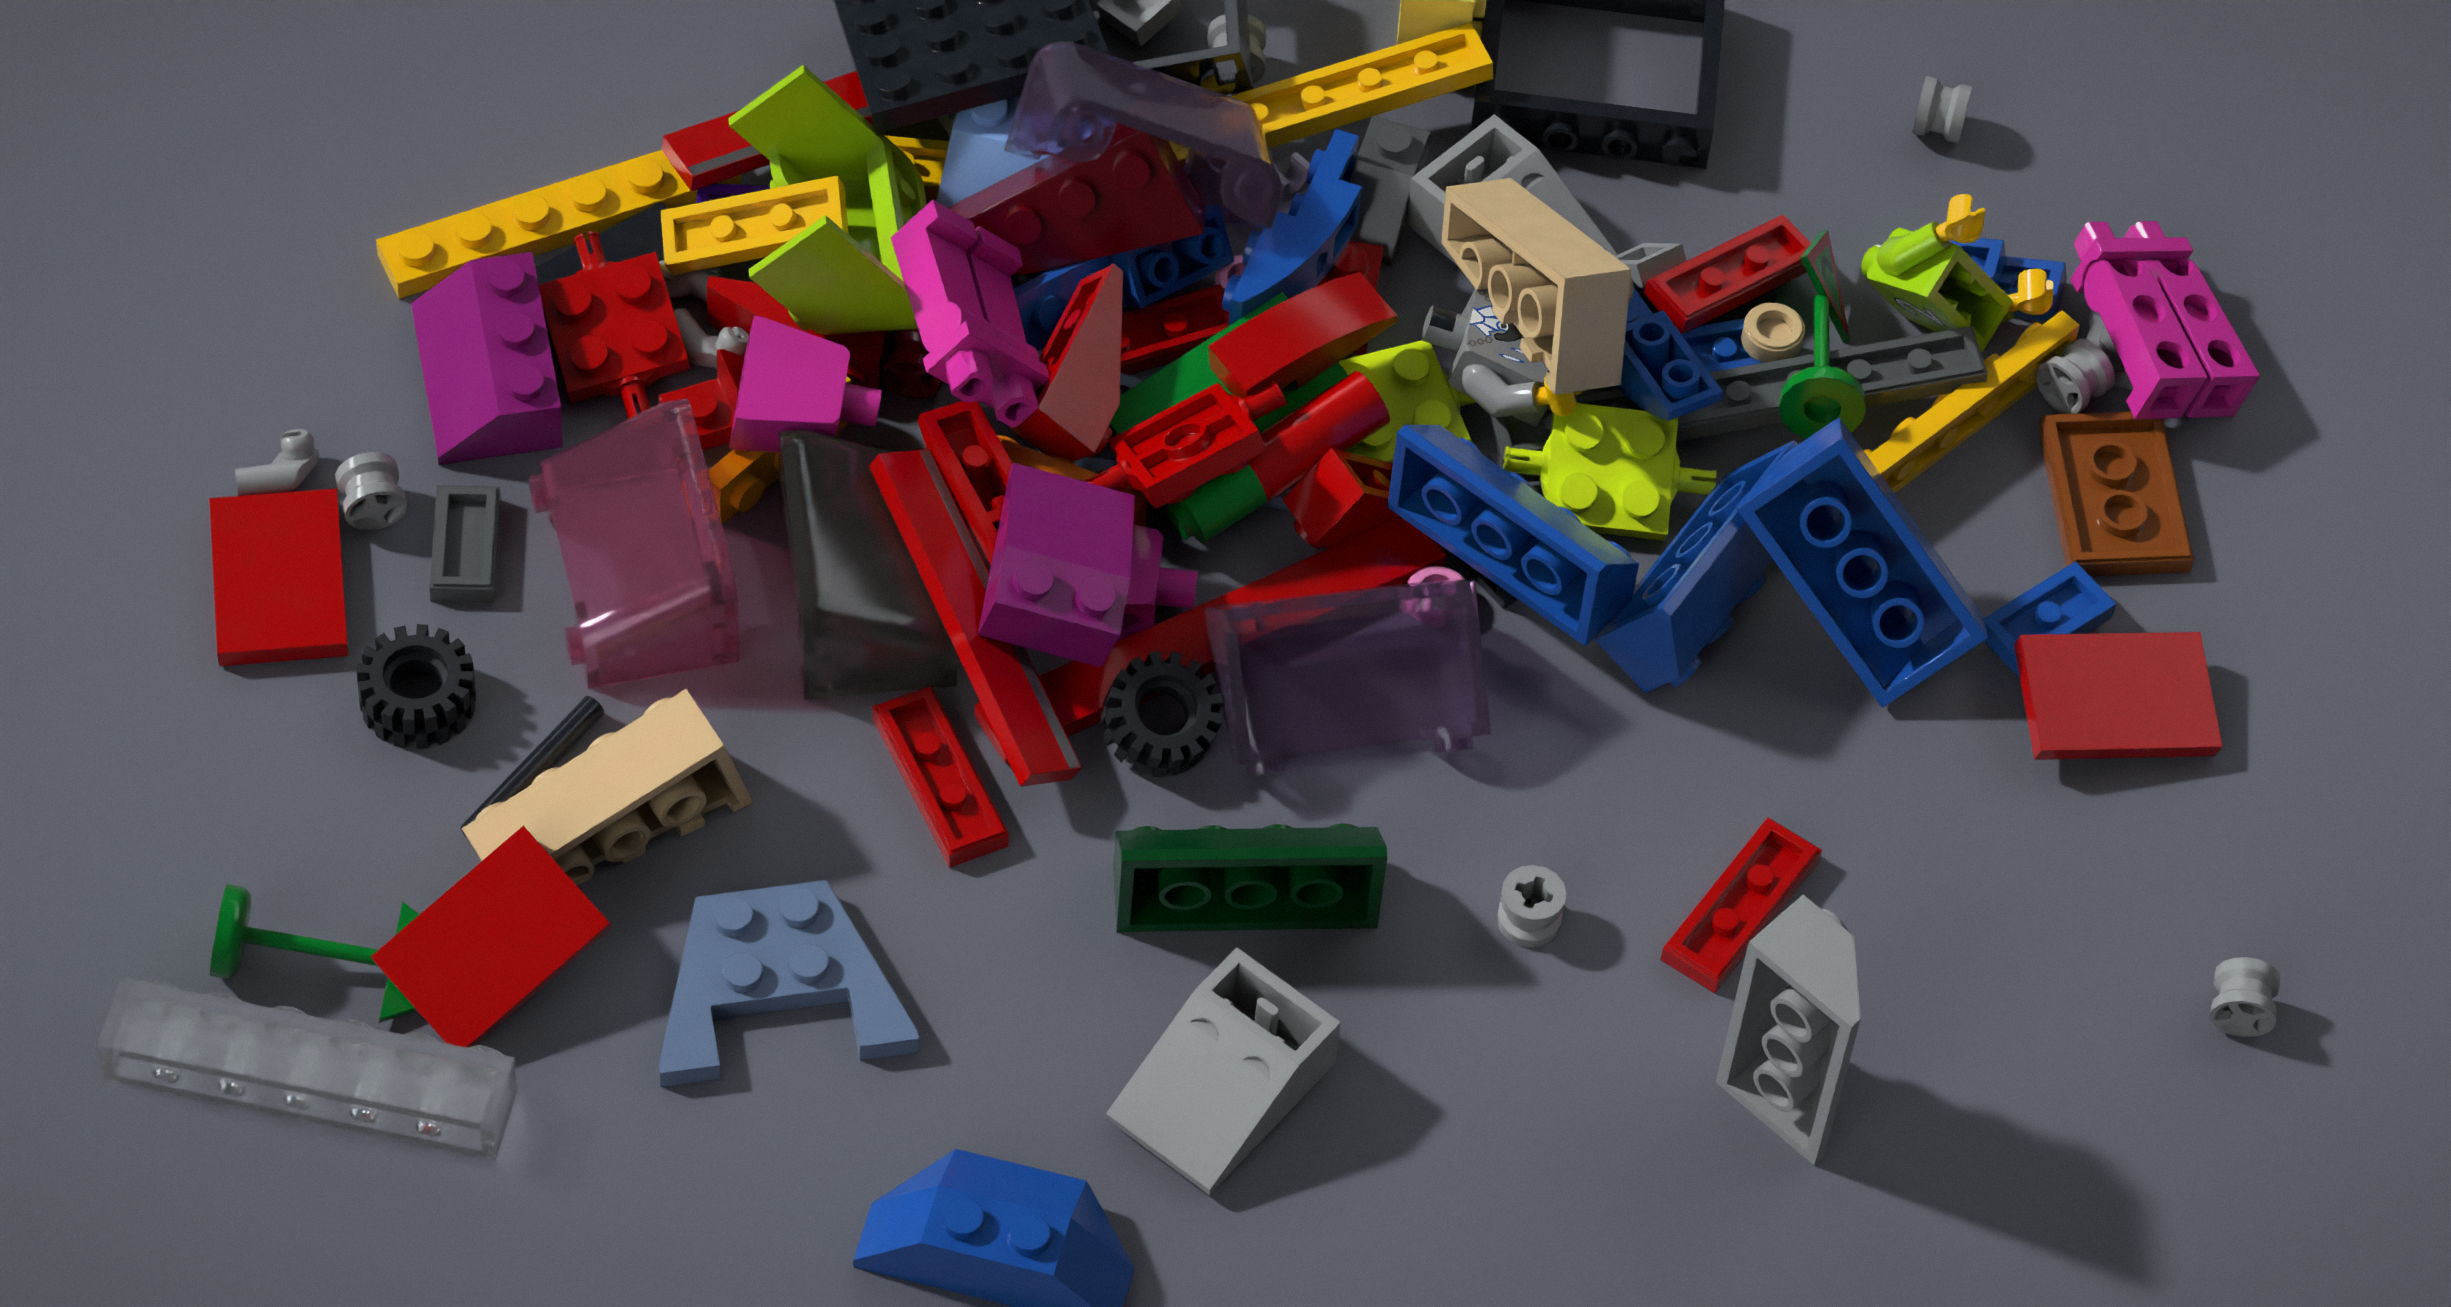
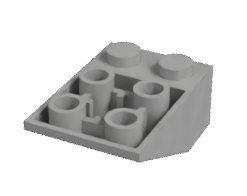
(1490, 154)
(1226, 1071)

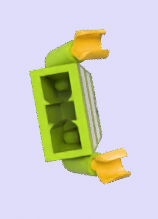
(1942, 284)

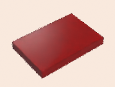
(278, 577)
(2117, 695)
(491, 941)

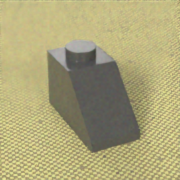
(1384, 169)

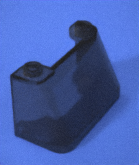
(856, 587)

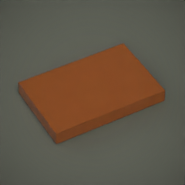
(2115, 493)

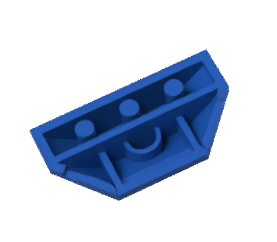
(998, 1235)

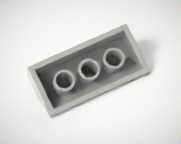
(1794, 1026)

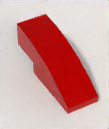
(1300, 336)

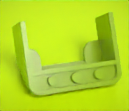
(824, 274)

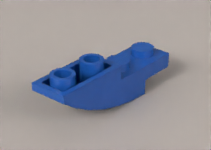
(1305, 240)
(1147, 276)
(1661, 367)

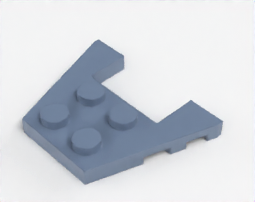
(771, 955)

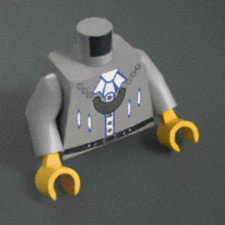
(1491, 364)

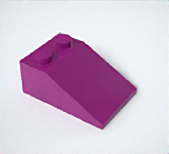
(1060, 566)

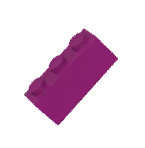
(488, 361)

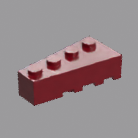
(1093, 208)

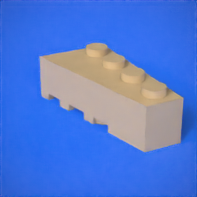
(1544, 279)
(621, 792)

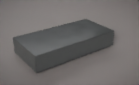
(465, 543)

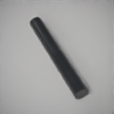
(547, 753)

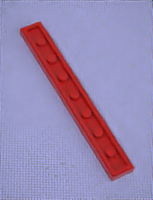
(1369, 560)

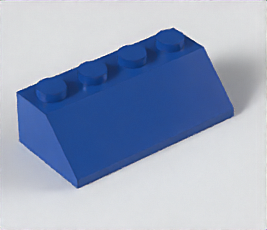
(1509, 531)
(1861, 563)
(1692, 586)

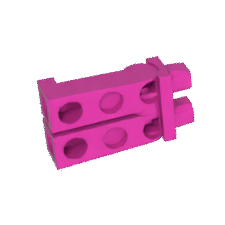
(969, 311)
(2163, 323)

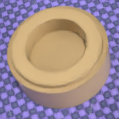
(1772, 332)

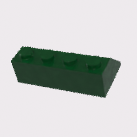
(1248, 878)

